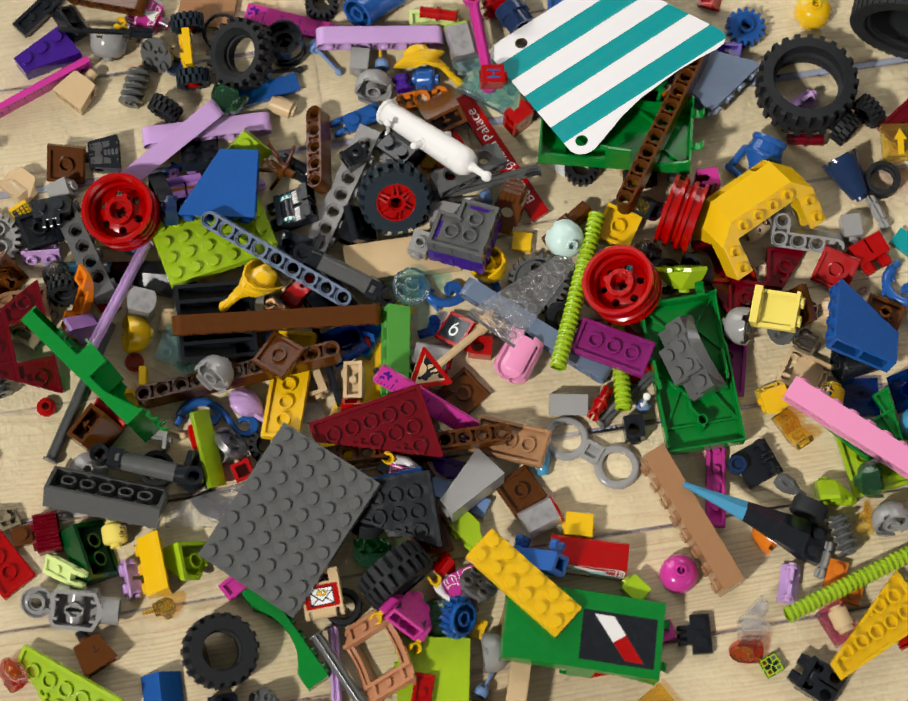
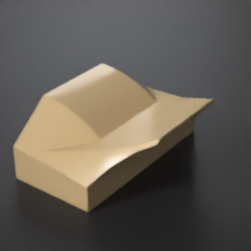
(20, 185)
(352, 380)

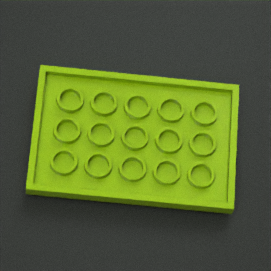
(195, 252)

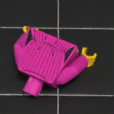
(408, 615)

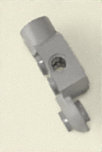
(72, 607)

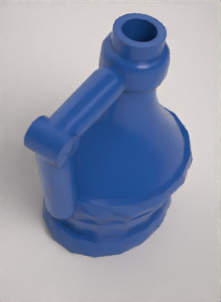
(759, 148)

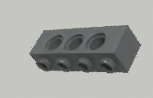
(445, 187)

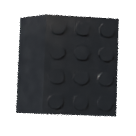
(204, 299)

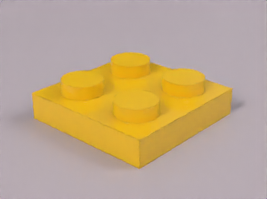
(618, 227)

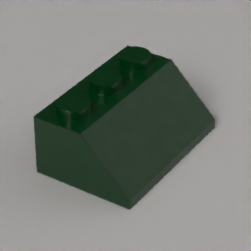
(86, 550)

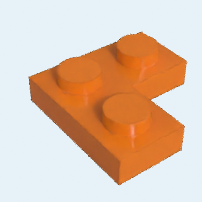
(835, 571)

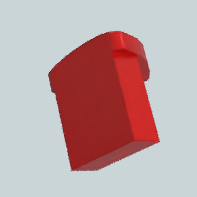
(444, 564)

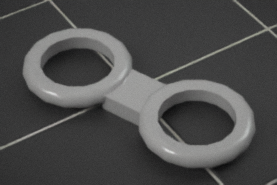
(594, 453)

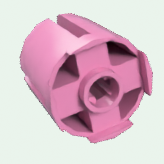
(518, 363)

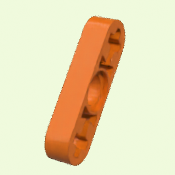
(407, 97)

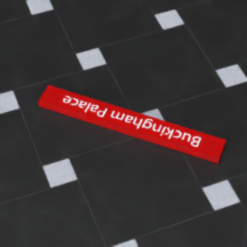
(486, 134)

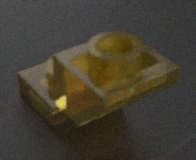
(791, 429)

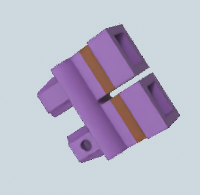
(178, 183)

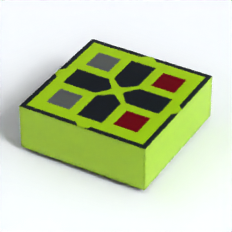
(771, 665)

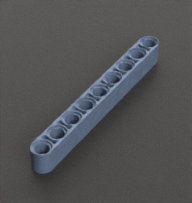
(267, 256)
(476, 293)

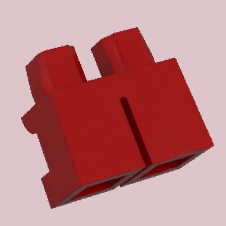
(519, 119)
(869, 251)

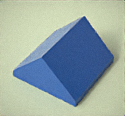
(162, 686)

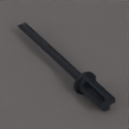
(133, 32)

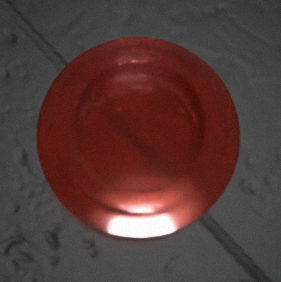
(133, 362)

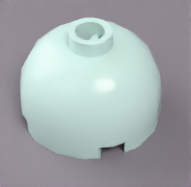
(564, 238)

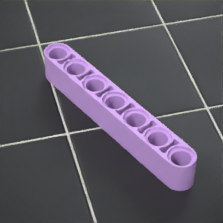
(378, 37)
(222, 129)
(174, 140)

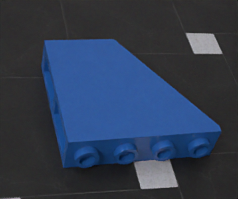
(226, 188)
(859, 330)

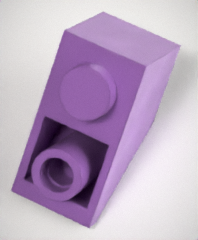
(81, 326)

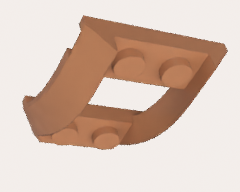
(394, 680)

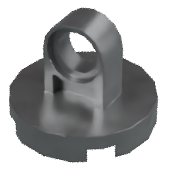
(231, 445)

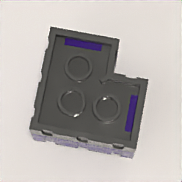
(465, 237)

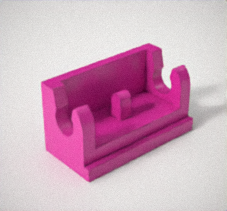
(708, 176)

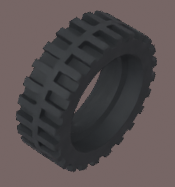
(814, 52)

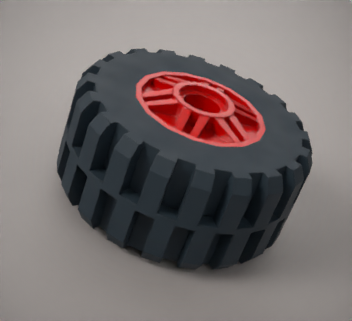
(394, 197)

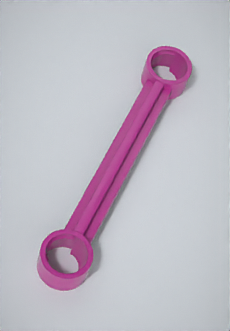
(480, 36)

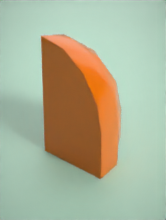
(762, 541)

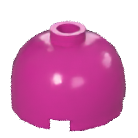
(676, 582)

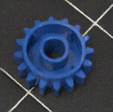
(749, 19)
(458, 617)

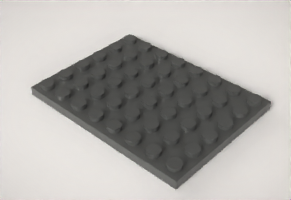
(289, 520)

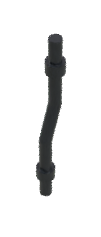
(334, 386)

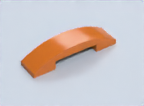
(84, 295)

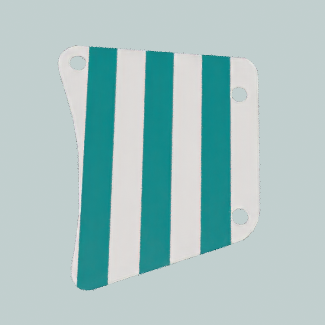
(598, 59)

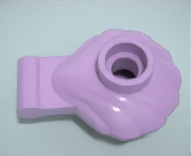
(246, 403)

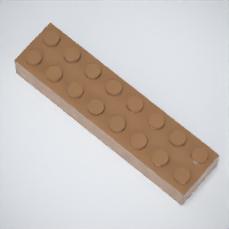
(691, 520)

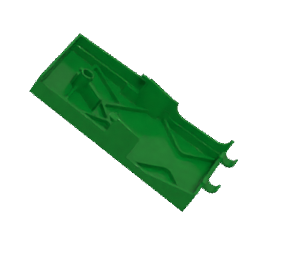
(625, 139)
(95, 372)

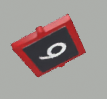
(454, 329)

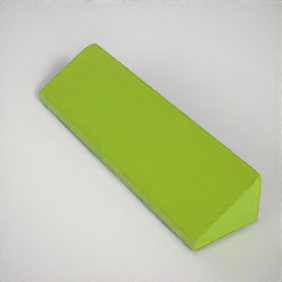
(207, 448)

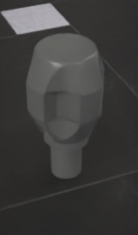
(787, 484)

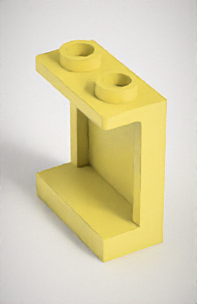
(776, 309)

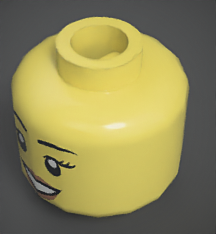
(114, 534)

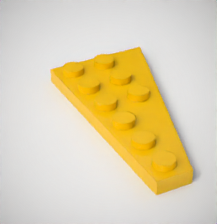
(877, 630)

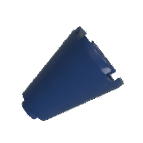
(848, 175)

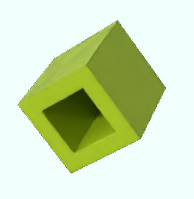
(634, 587)

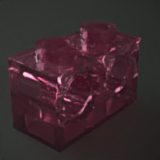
(823, 618)

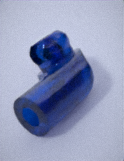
(432, 327)

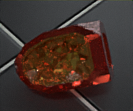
(747, 651)
(13, 674)

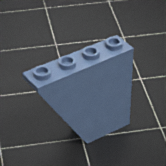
(720, 80)

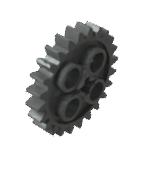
(525, 267)

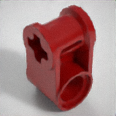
(296, 294)

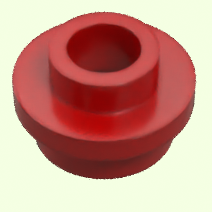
(50, 411)

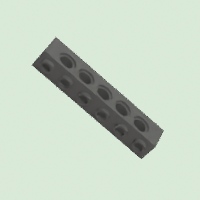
(104, 290)

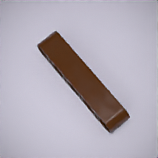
(128, 7)
(318, 150)

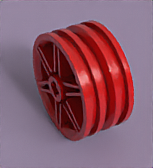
(105, 191)
(680, 213)
(622, 285)

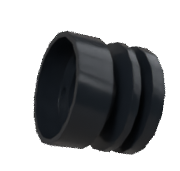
(288, 35)

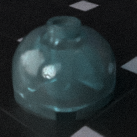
(410, 286)

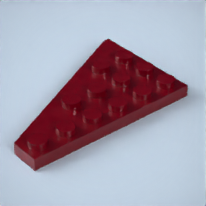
(388, 423)

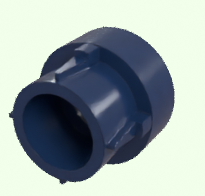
(513, 14)

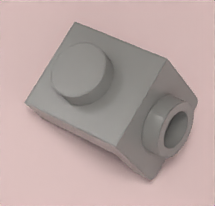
(165, 437)

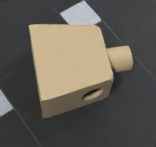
(77, 90)

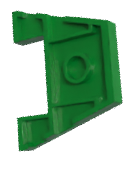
(884, 421)

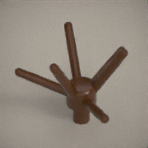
(282, 168)

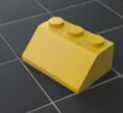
(153, 566)

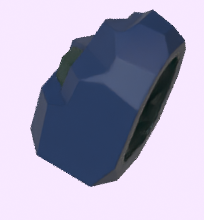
(169, 210)

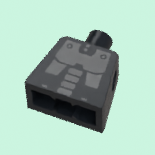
(104, 155)

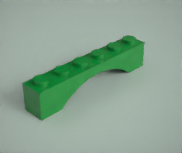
(309, 669)

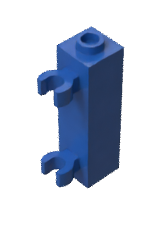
(548, 562)

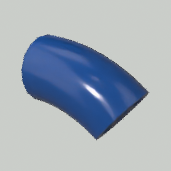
(369, 11)

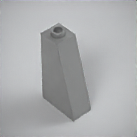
(472, 485)

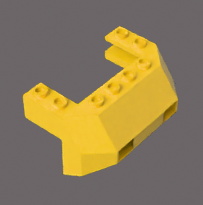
(748, 203)

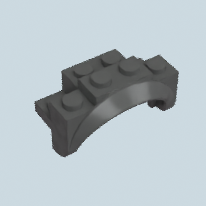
(688, 359)

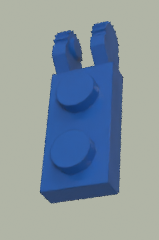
(352, 120)

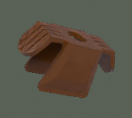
(510, 197)

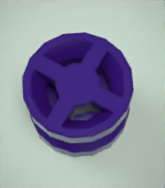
(402, 83)

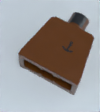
(93, 653)

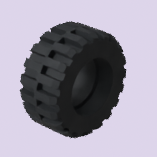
(395, 573)
(245, 643)

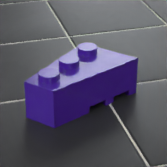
(47, 54)

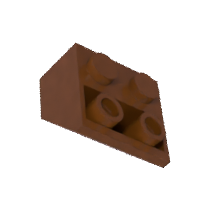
(443, 112)
(93, 428)

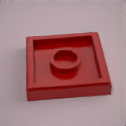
(834, 266)

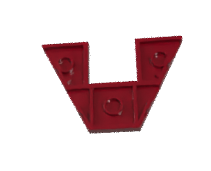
(735, 293)
(36, 372)

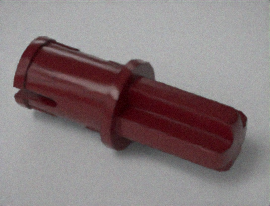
(804, 140)

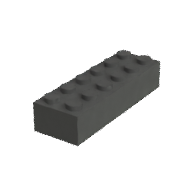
(105, 497)

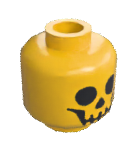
(834, 390)

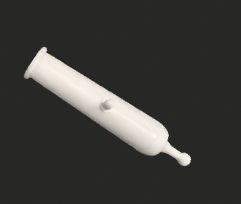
(431, 140)

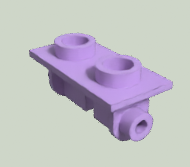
(806, 99)
(41, 256)
(788, 583)
(130, 586)

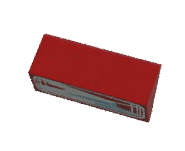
(595, 557)

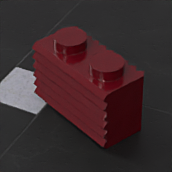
(46, 533)

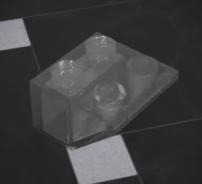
(753, 621)

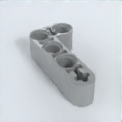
(808, 235)

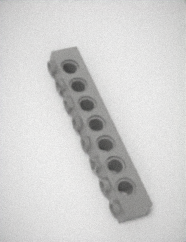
(371, 139)

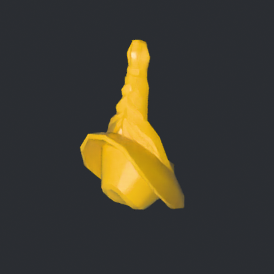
(420, 54)
(256, 281)

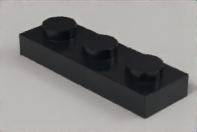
(35, 16)

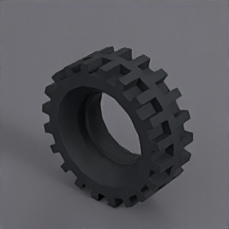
(224, 48)

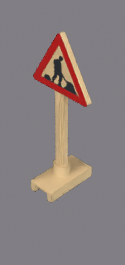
(429, 371)

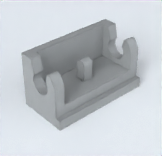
(568, 404)

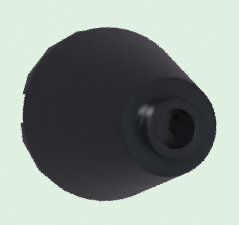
(847, 367)

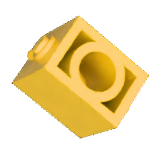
(771, 396)
(578, 525)

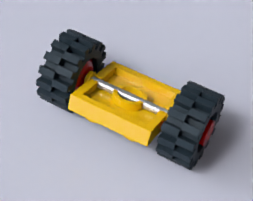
(184, 25)

